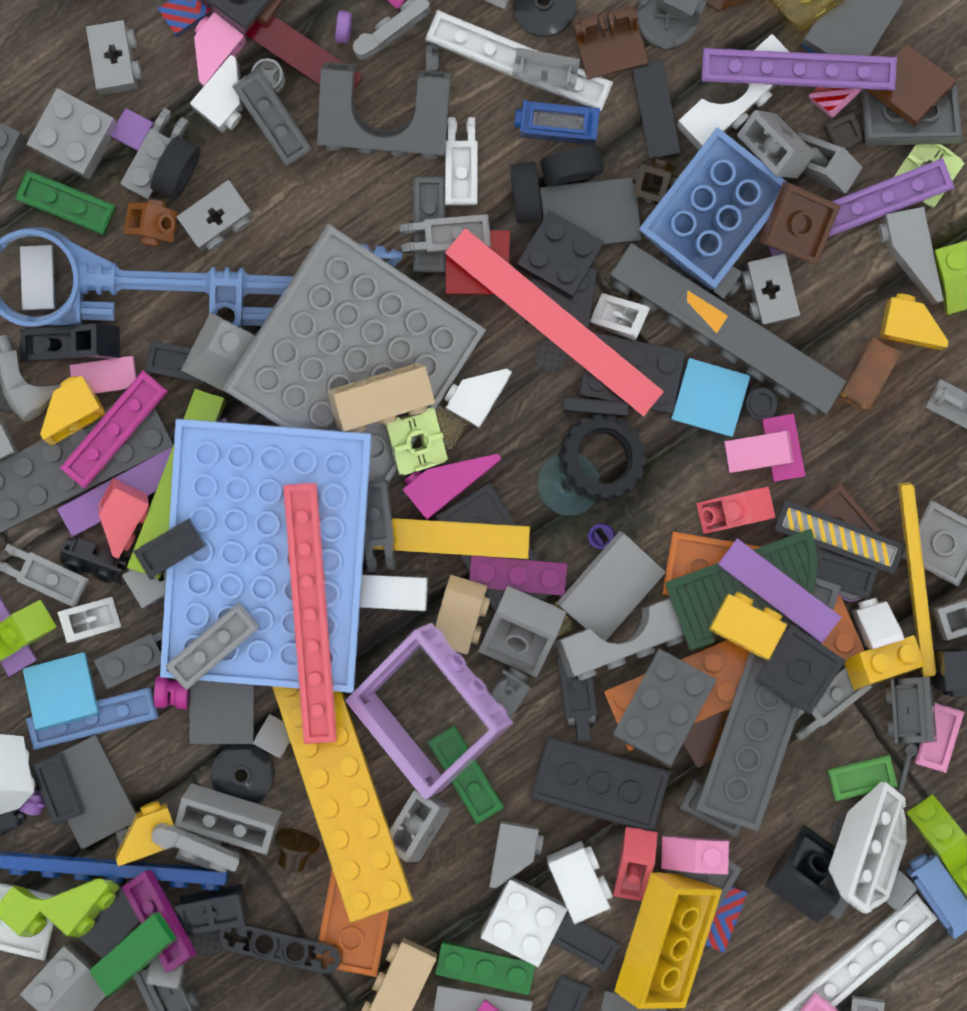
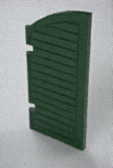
(701, 593)

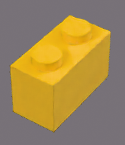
(747, 625)
(884, 663)

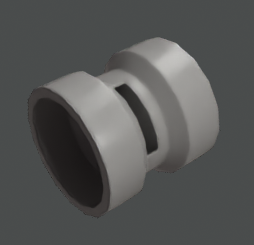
(272, 69)

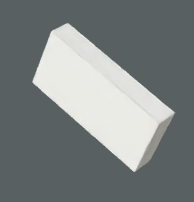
(37, 278)

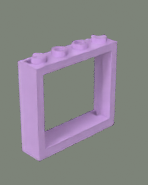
(394, 737)

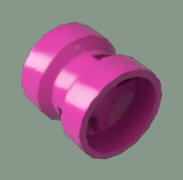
(170, 693)

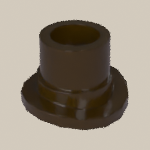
(295, 848)

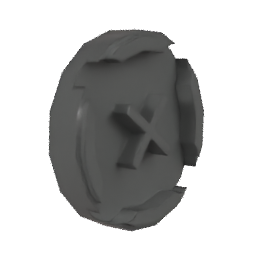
(662, 28)

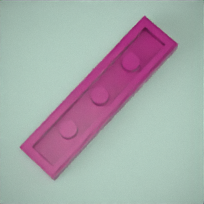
(114, 429)

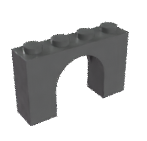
(343, 127)

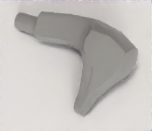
(23, 398)

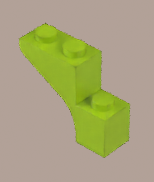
(24, 628)
(943, 837)
(70, 911)

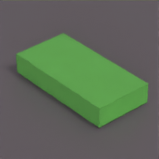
(860, 777)

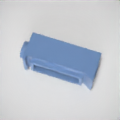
(940, 892)

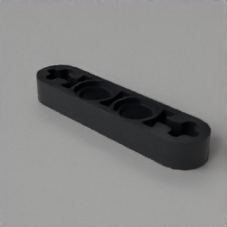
(280, 950)

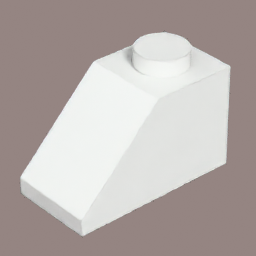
(218, 99)
(476, 396)
(876, 624)

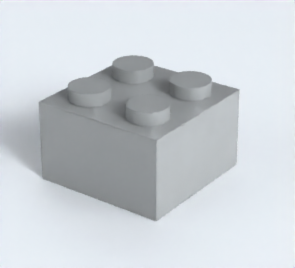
(72, 134)

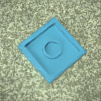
(710, 397)
(61, 691)

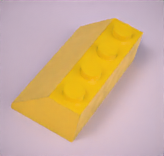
(667, 941)

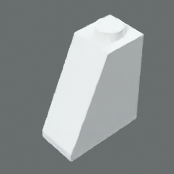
(394, 592)

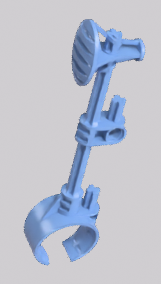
(101, 275)

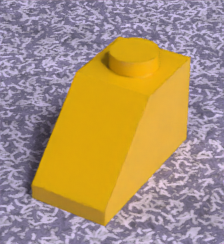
(911, 323)
(70, 410)
(138, 840)

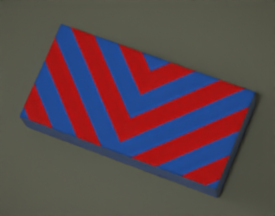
(183, 14)
(726, 919)

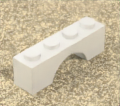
(707, 116)

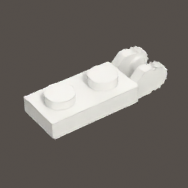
(461, 166)

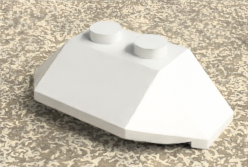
(870, 848)

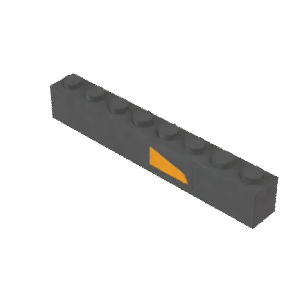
(727, 330)

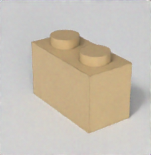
(460, 611)

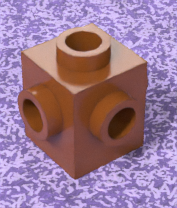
(151, 222)

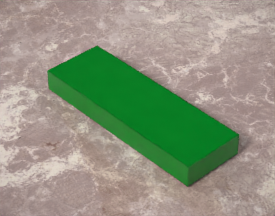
(65, 202)
(471, 783)
(133, 954)

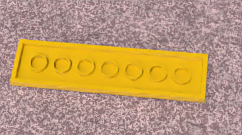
(347, 812)

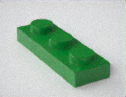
(485, 968)

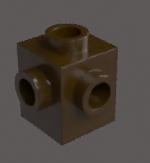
(645, 181)

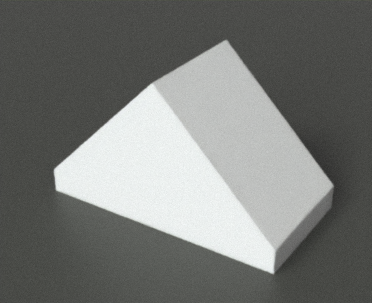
(619, 316)
(89, 619)

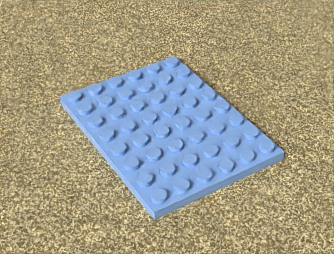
(234, 493)

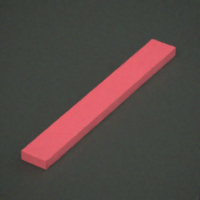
(554, 322)
(310, 612)

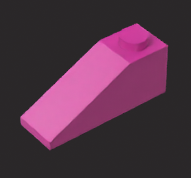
(441, 484)

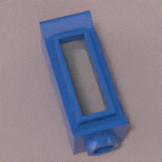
(557, 122)

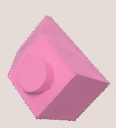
(214, 44)
(695, 854)

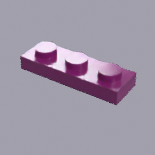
(519, 574)
(148, 898)

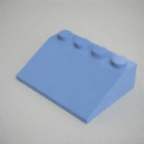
(713, 209)

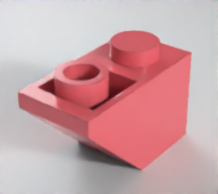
(736, 510)
(120, 513)

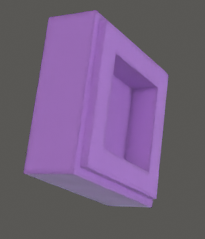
(131, 129)

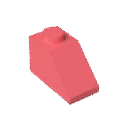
(635, 863)

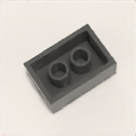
(664, 708)

